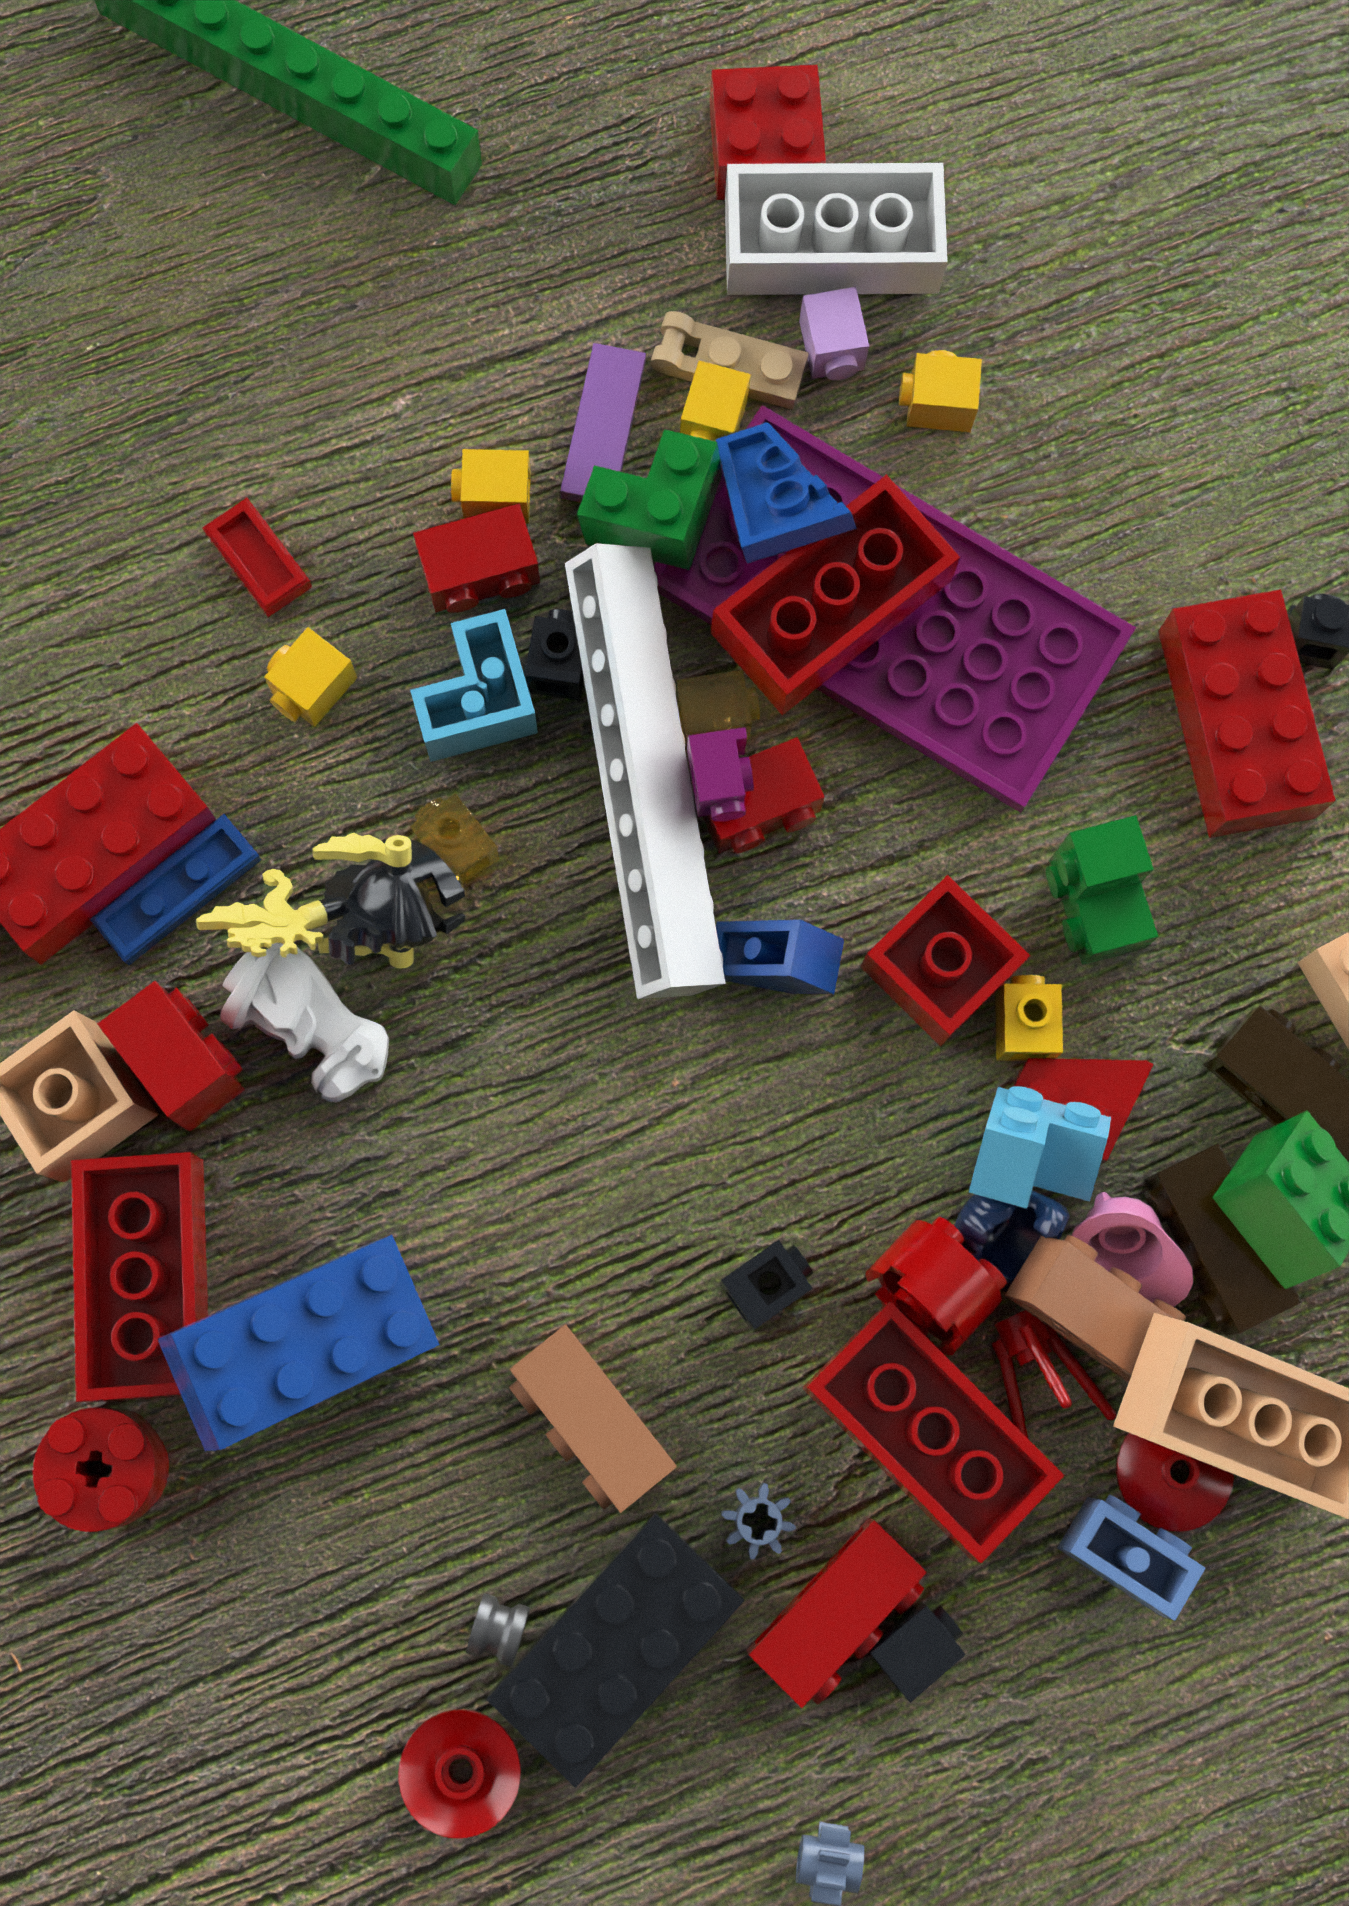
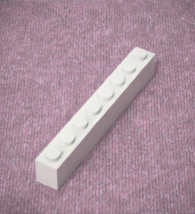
(644, 772)

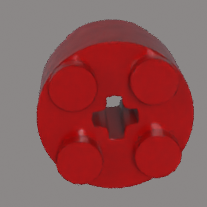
(938, 1282)
(76, 1495)

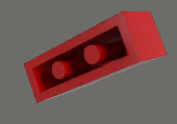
(838, 1614)

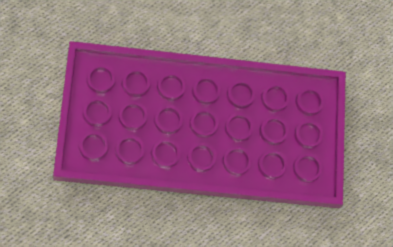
(971, 678)

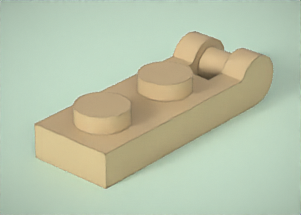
(773, 367)

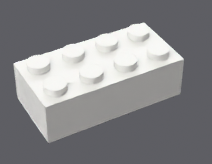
(835, 228)

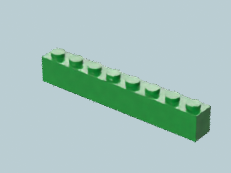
(311, 87)

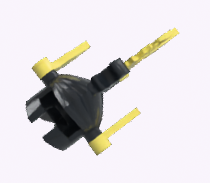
(380, 902)

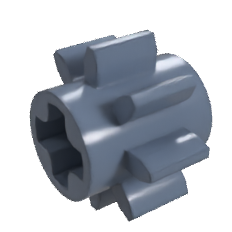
(767, 1535)
(830, 1864)

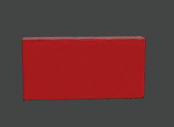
(257, 557)

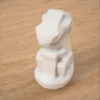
(299, 1006)

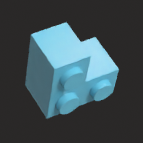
(484, 704)
(1039, 1146)

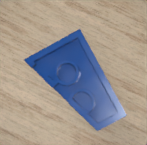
(775, 496)

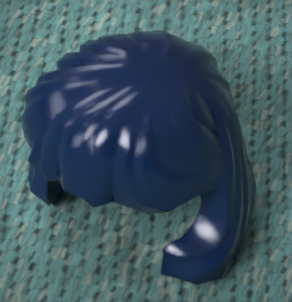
(1008, 1232)

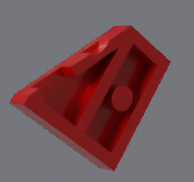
(1102, 1083)

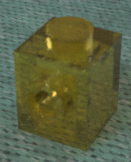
(716, 703)
(455, 837)

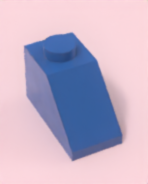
(780, 955)

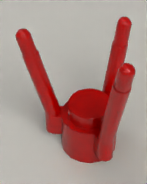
(1029, 1341)

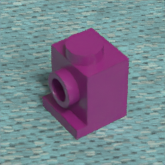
(719, 773)

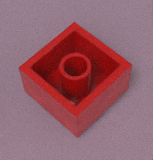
(765, 118)
(944, 960)
(170, 1055)

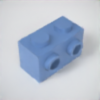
(1132, 1558)

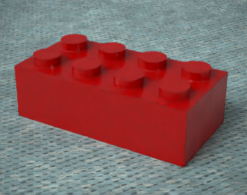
(834, 596)
(1245, 713)
(92, 841)
(135, 1270)
(933, 1432)

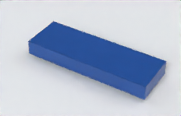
(175, 889)

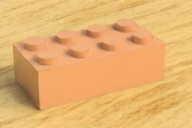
(1240, 1412)

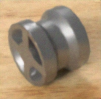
(497, 1630)

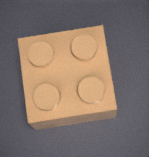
(70, 1096)

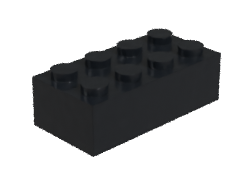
(614, 1649)

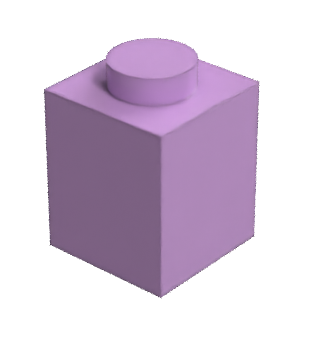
(834, 333)

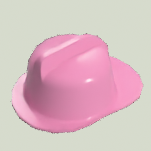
(1134, 1241)

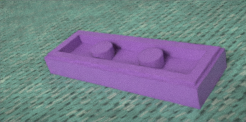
(603, 416)

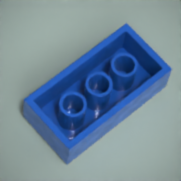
(298, 1343)

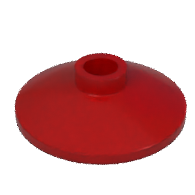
(1162, 1502)
(455, 1806)

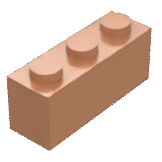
(1086, 1302)
(590, 1420)

